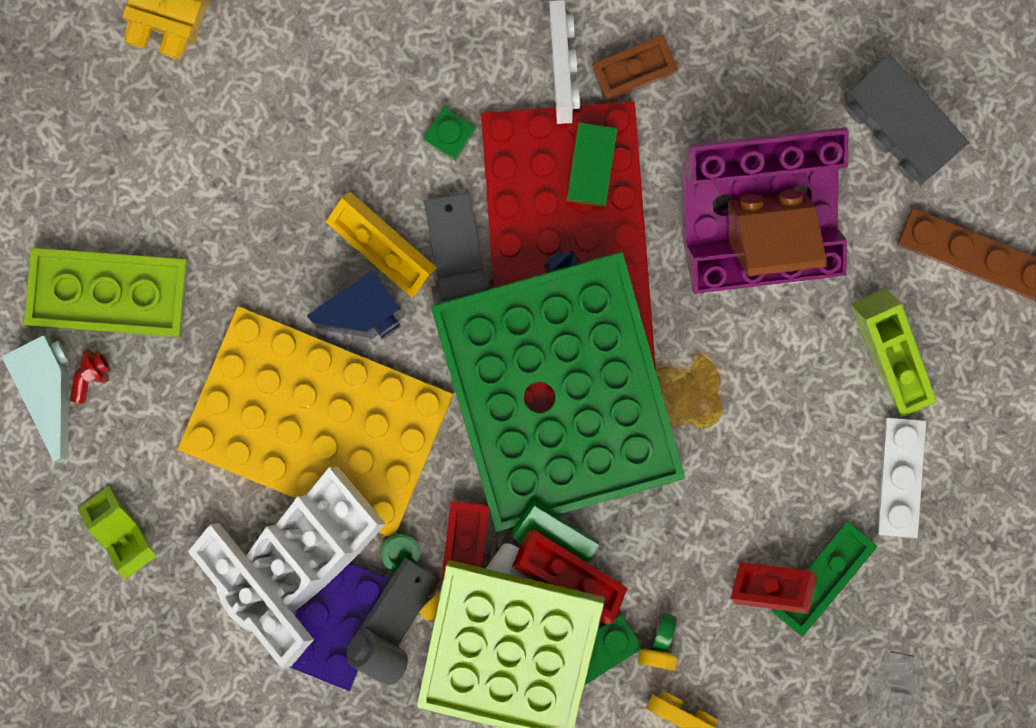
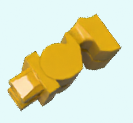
(174, 18)

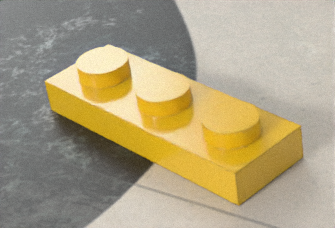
(381, 244)

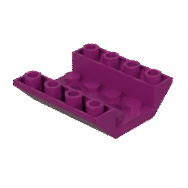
(762, 168)

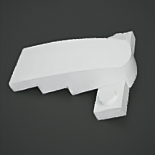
(289, 562)

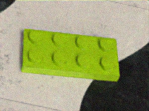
(105, 292)

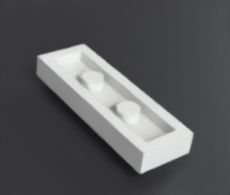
(563, 61)
(901, 477)

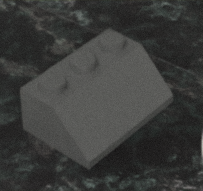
(904, 121)

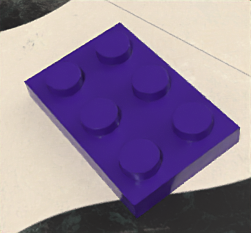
(333, 620)

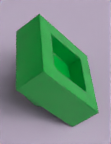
(449, 134)

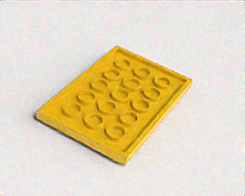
(295, 405)

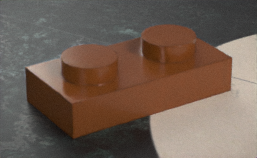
(634, 68)

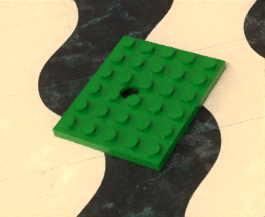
(589, 344)

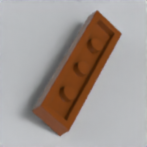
(970, 253)

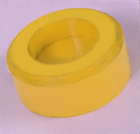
(658, 659)

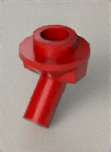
(92, 368)

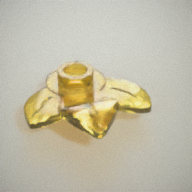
(686, 390)

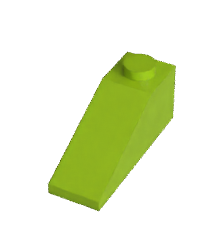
(894, 350)

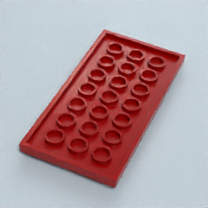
(528, 208)

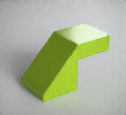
(117, 532)

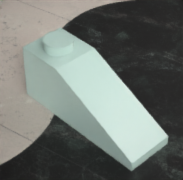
(44, 387)

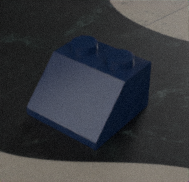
(360, 310)

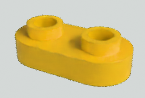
(670, 708)

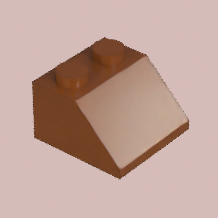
(775, 233)

